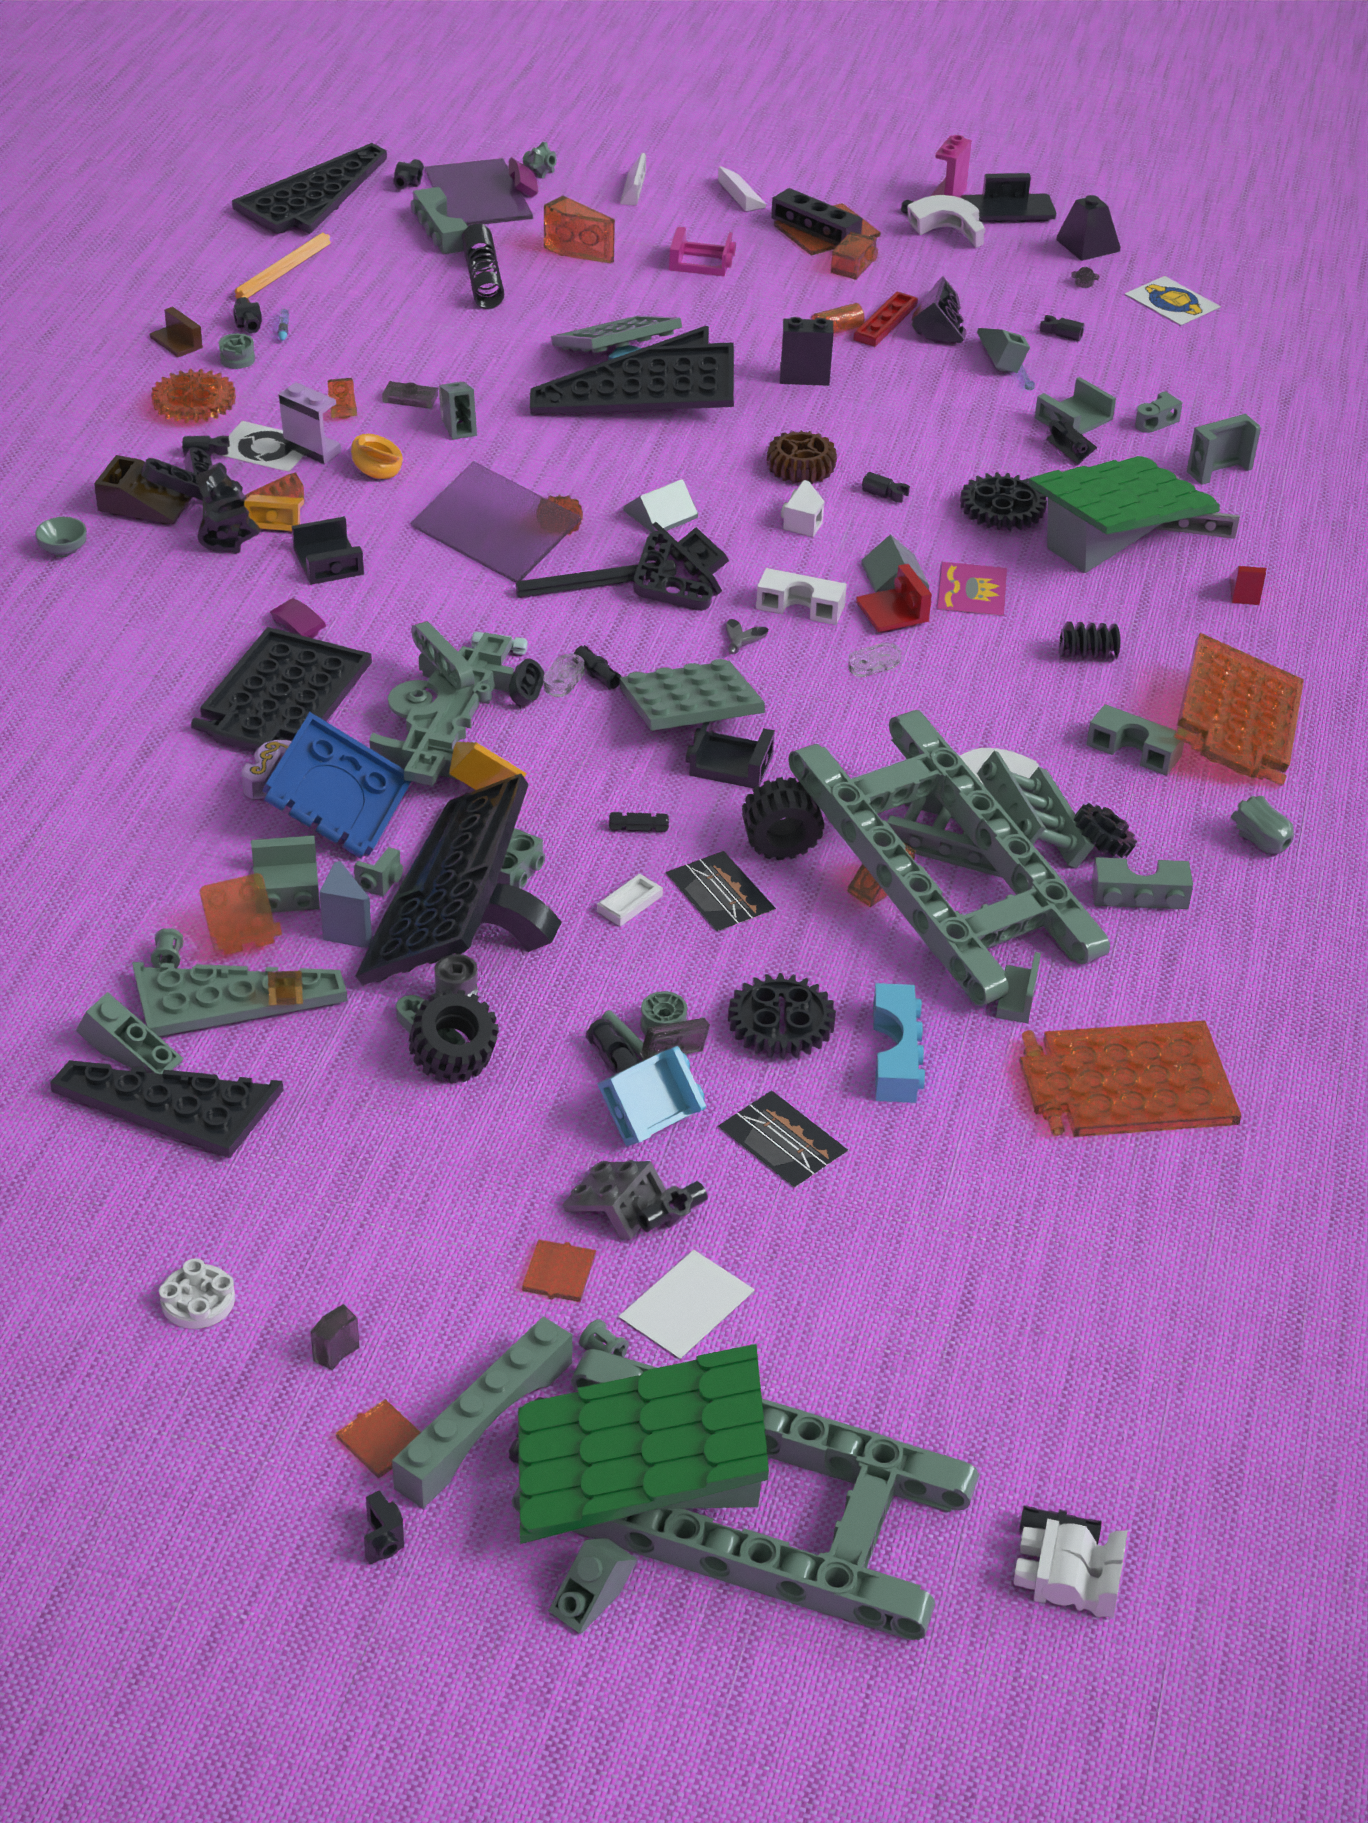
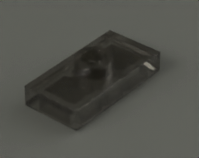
(410, 394)
(687, 1035)

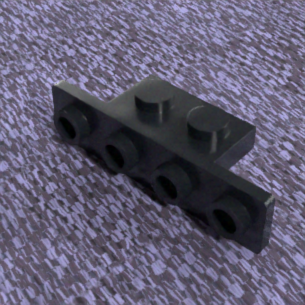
(699, 556)

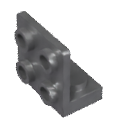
(618, 1190)

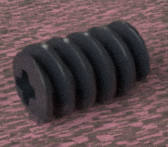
(1089, 639)

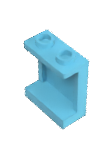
(652, 1095)

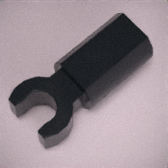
(1063, 327)
(210, 445)
(884, 487)

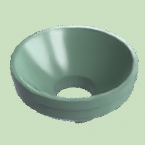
(61, 535)

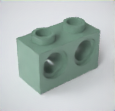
(521, 859)

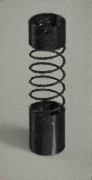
(482, 258)

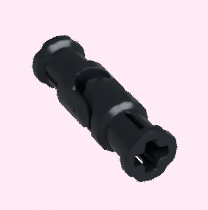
(612, 1048)

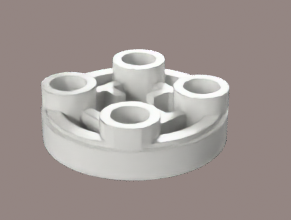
(197, 1295)

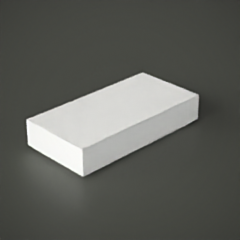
(629, 900)

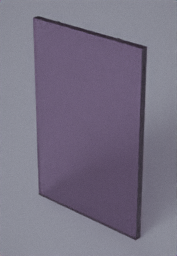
(480, 191)
(495, 522)

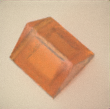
(285, 987)

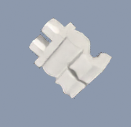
(1072, 1567)

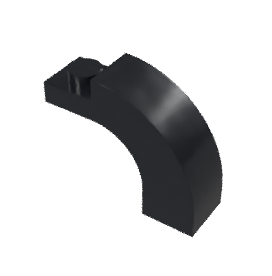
(522, 916)

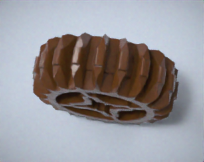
(801, 457)

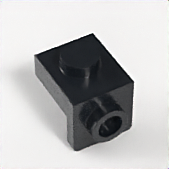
(387, 1526)

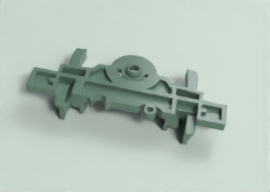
(441, 723)

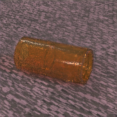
(843, 317)

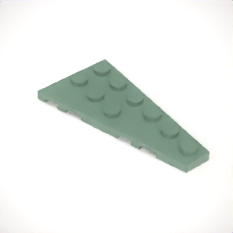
(222, 994)

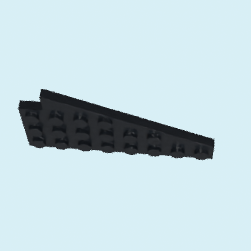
(312, 194)
(662, 376)

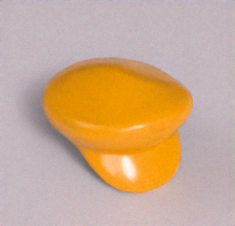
(376, 456)

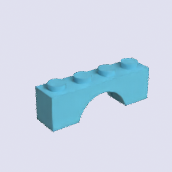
(898, 1068)

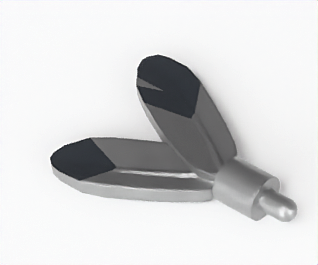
(739, 638)

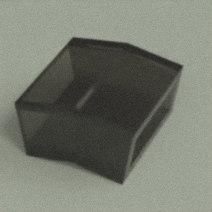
(335, 1337)

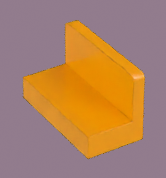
(274, 511)

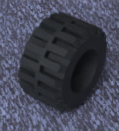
(786, 836)
(450, 1059)

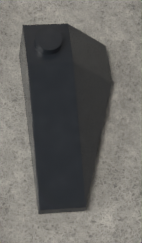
(939, 314)

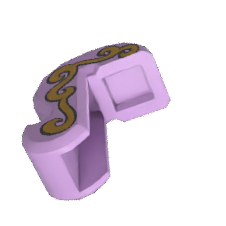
(266, 759)

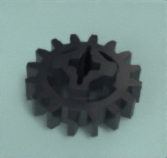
(1105, 830)

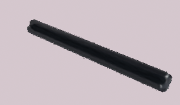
(584, 579)

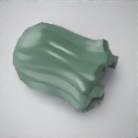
(1263, 825)

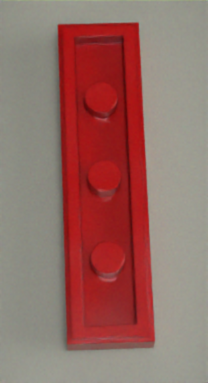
(885, 319)

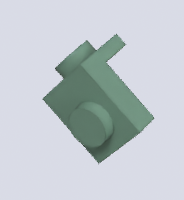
(382, 875)

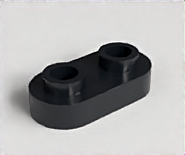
(526, 682)

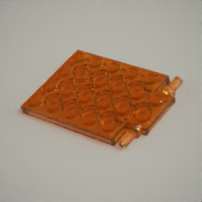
(1239, 710)
(1128, 1079)

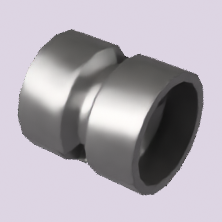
(456, 973)

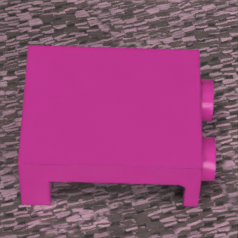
(957, 154)

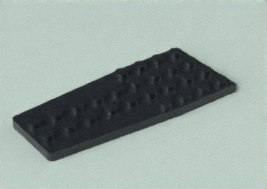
(447, 883)

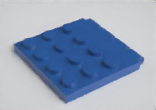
(337, 786)

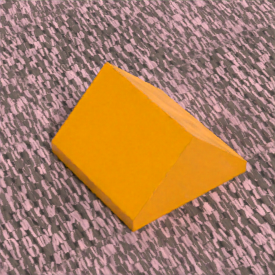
(479, 766)

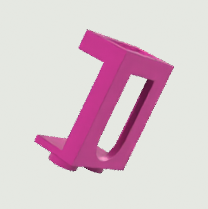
(680, 247)

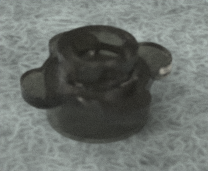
(1084, 277)

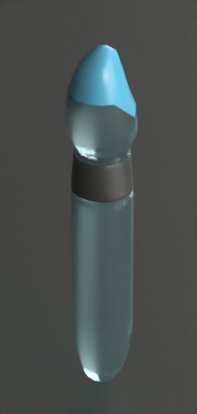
(283, 324)

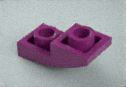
(524, 177)
(298, 618)

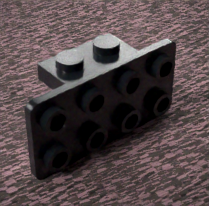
(1008, 198)

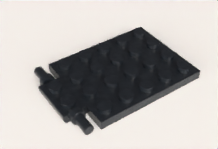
(278, 687)

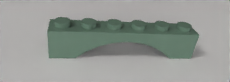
(440, 1448)

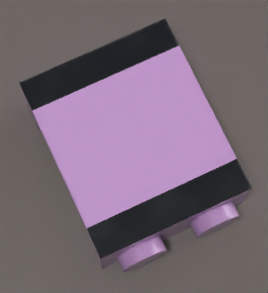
(303, 422)

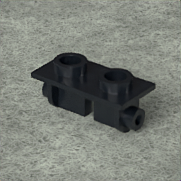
(1070, 441)

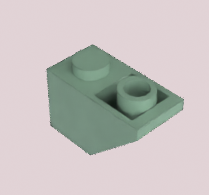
(592, 1583)

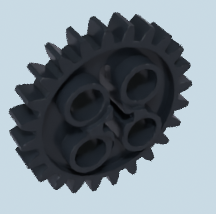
(1002, 501)
(756, 1016)

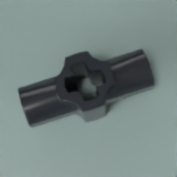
(408, 174)
(247, 315)
(661, 1212)

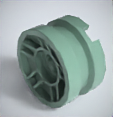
(237, 351)
(662, 1009)

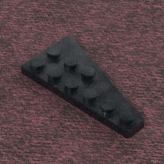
(175, 1103)

